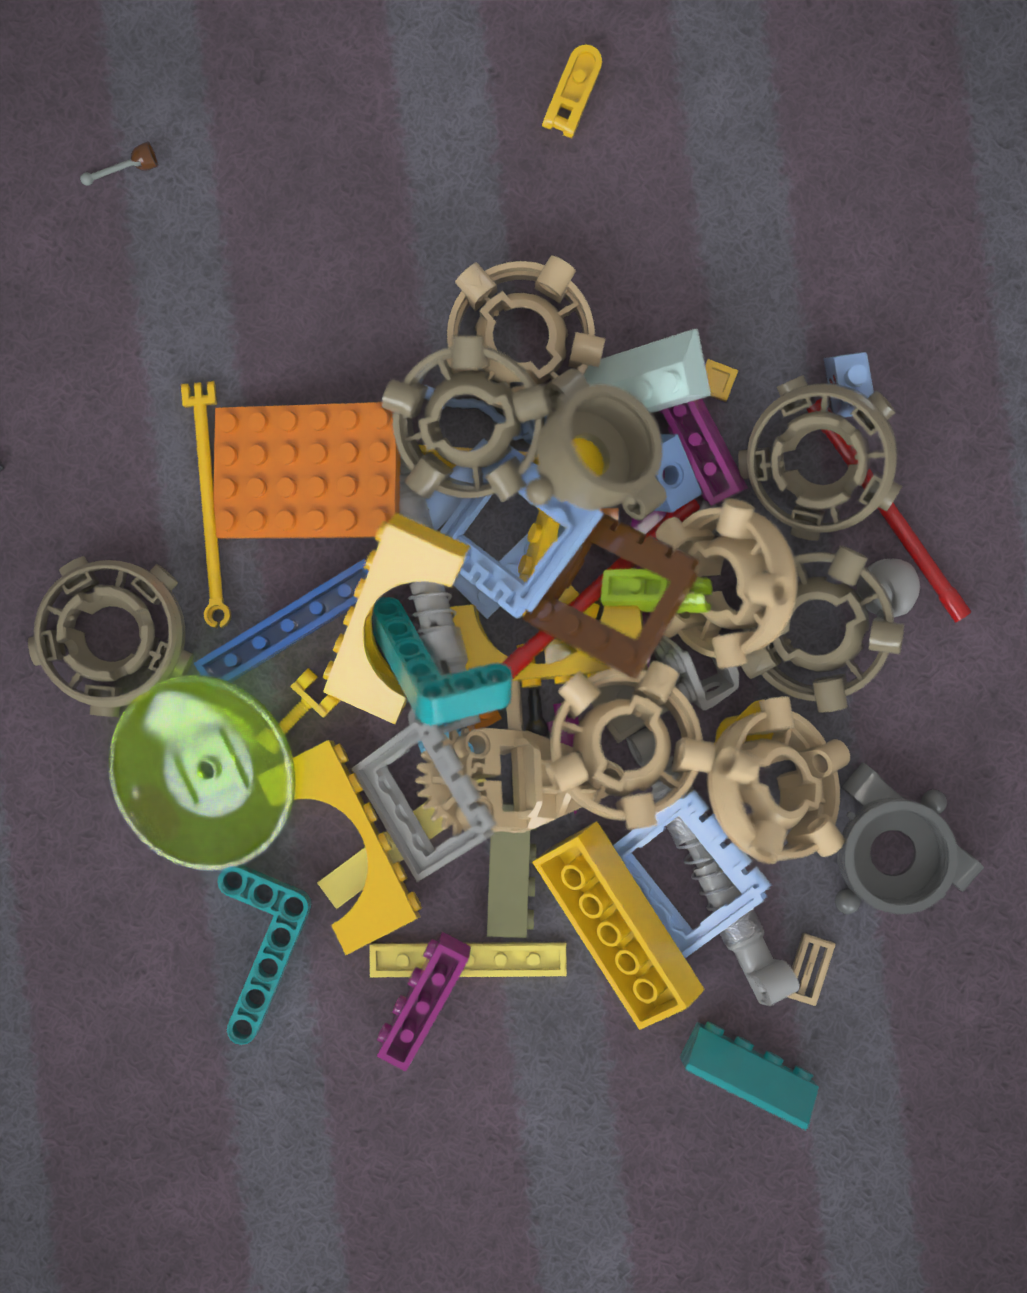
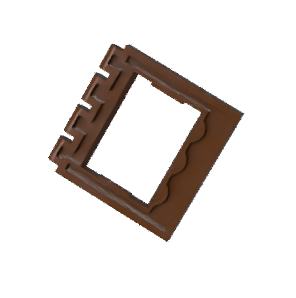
(597, 638)

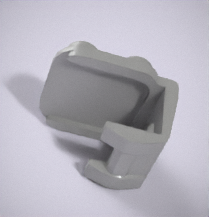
(688, 681)

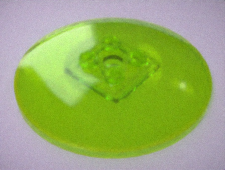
(161, 781)

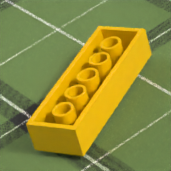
(619, 926)

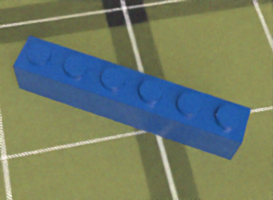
(284, 627)

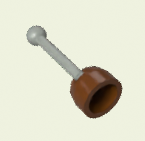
(142, 158)

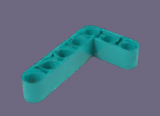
(433, 696)
(270, 947)

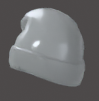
(898, 580)

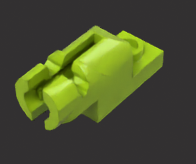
(646, 588)

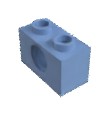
(679, 478)

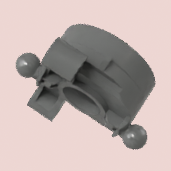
(936, 856)

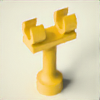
(307, 701)

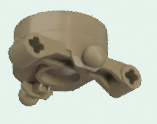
(621, 432)

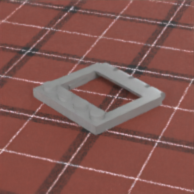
(397, 813)

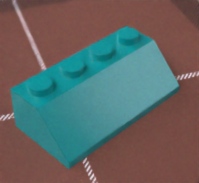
(750, 1074)

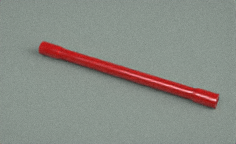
(946, 593)
(525, 654)

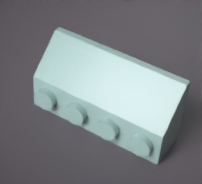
(658, 372)

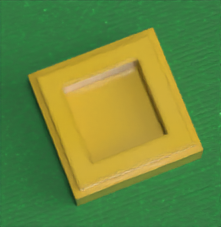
(720, 379)

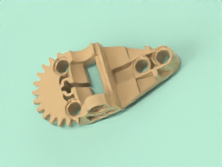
(533, 792)

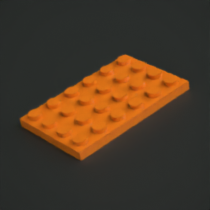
(305, 471)

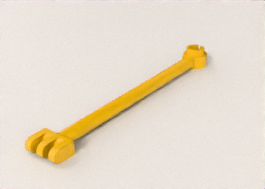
(200, 404)

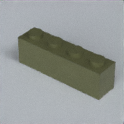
(510, 883)

